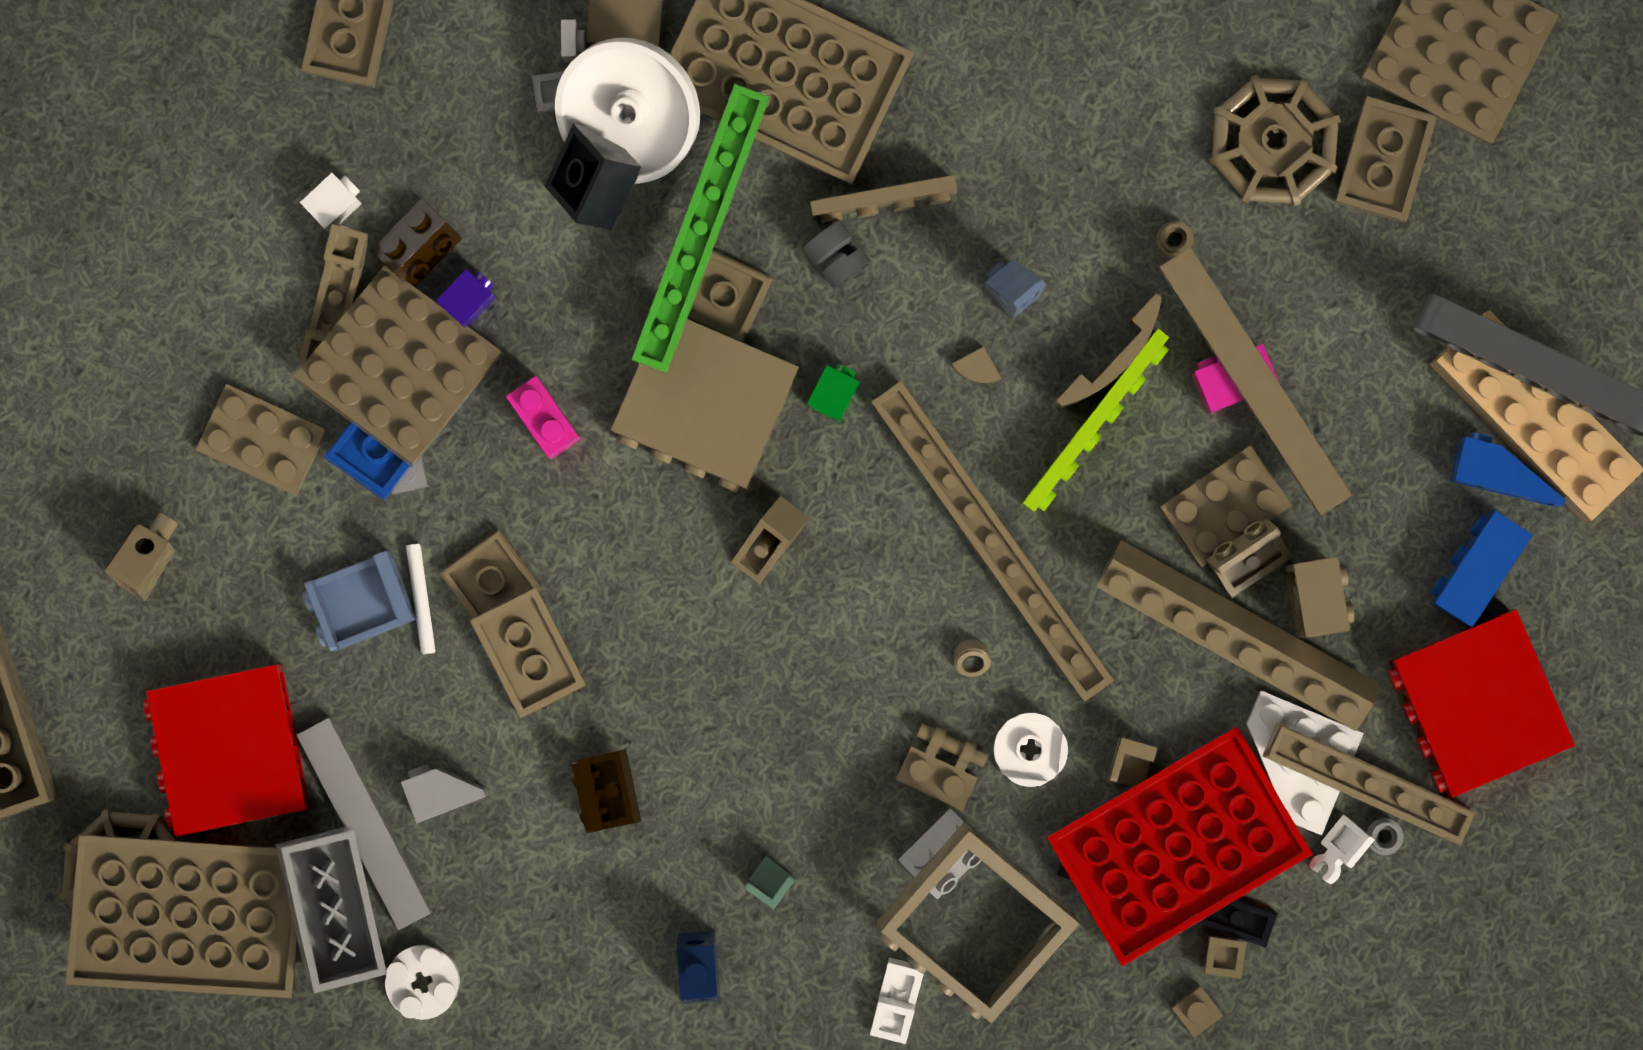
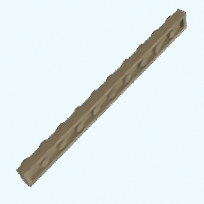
(992, 541)

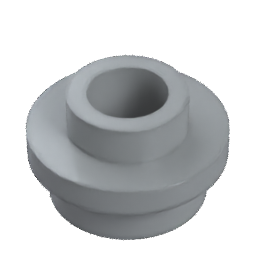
(1396, 836)

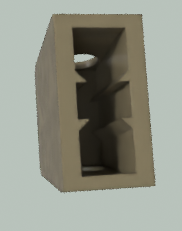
(137, 571)

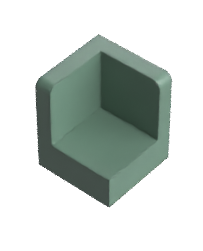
(770, 882)

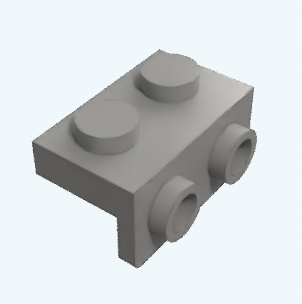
(929, 844)

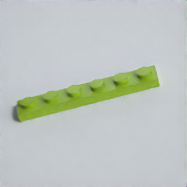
(1087, 435)

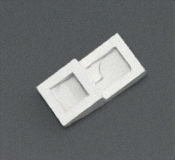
(896, 1001)

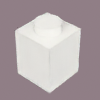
(332, 201)

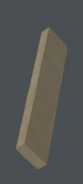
(1368, 784)

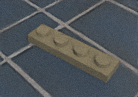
(899, 196)

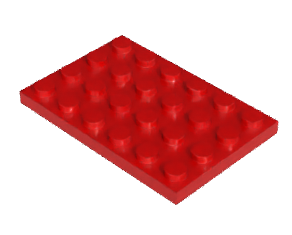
(1179, 846)

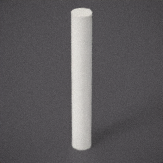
(420, 599)

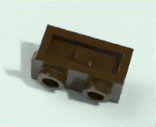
(416, 243)
(605, 791)

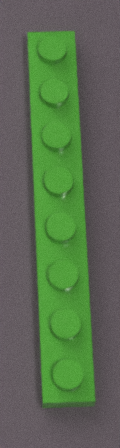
(700, 228)

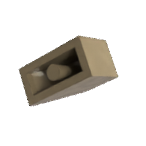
(770, 539)

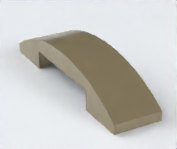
(338, 285)
(1143, 323)

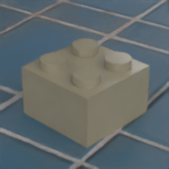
(1319, 597)

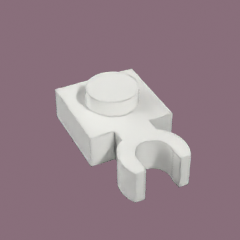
(1345, 845)

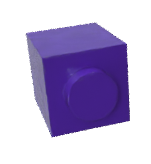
(467, 297)

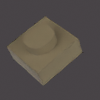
(1224, 957)
(1197, 1011)

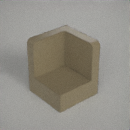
(1131, 762)

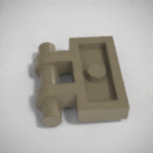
(936, 777)

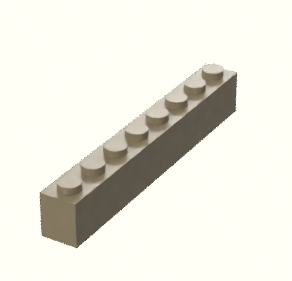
(1238, 635)

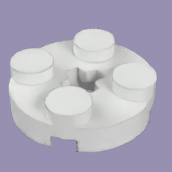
(1044, 765)
(432, 963)

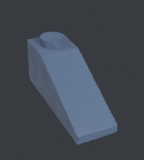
(1013, 287)

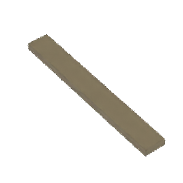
(1255, 381)

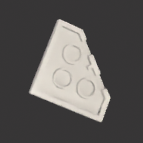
(1304, 798)

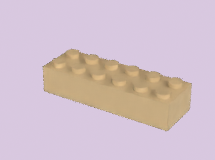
(1547, 434)

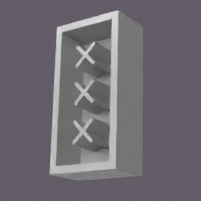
(331, 909)

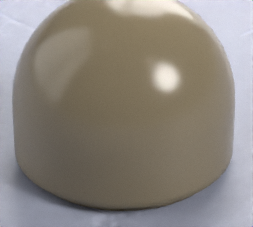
(971, 648)

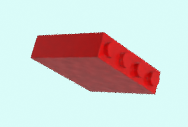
(1480, 704)
(226, 750)

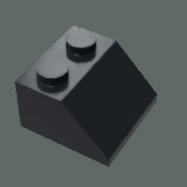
(592, 178)

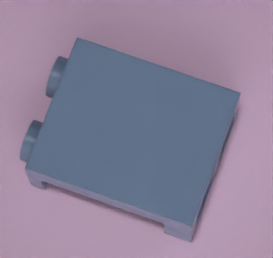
(358, 602)

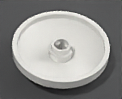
(634, 100)

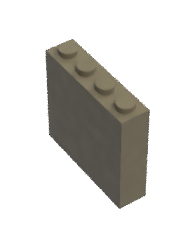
(709, 407)

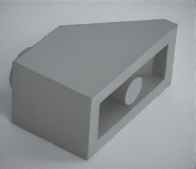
(438, 792)

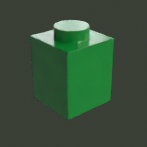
(834, 392)

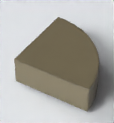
(977, 367)

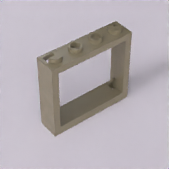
(927, 879)

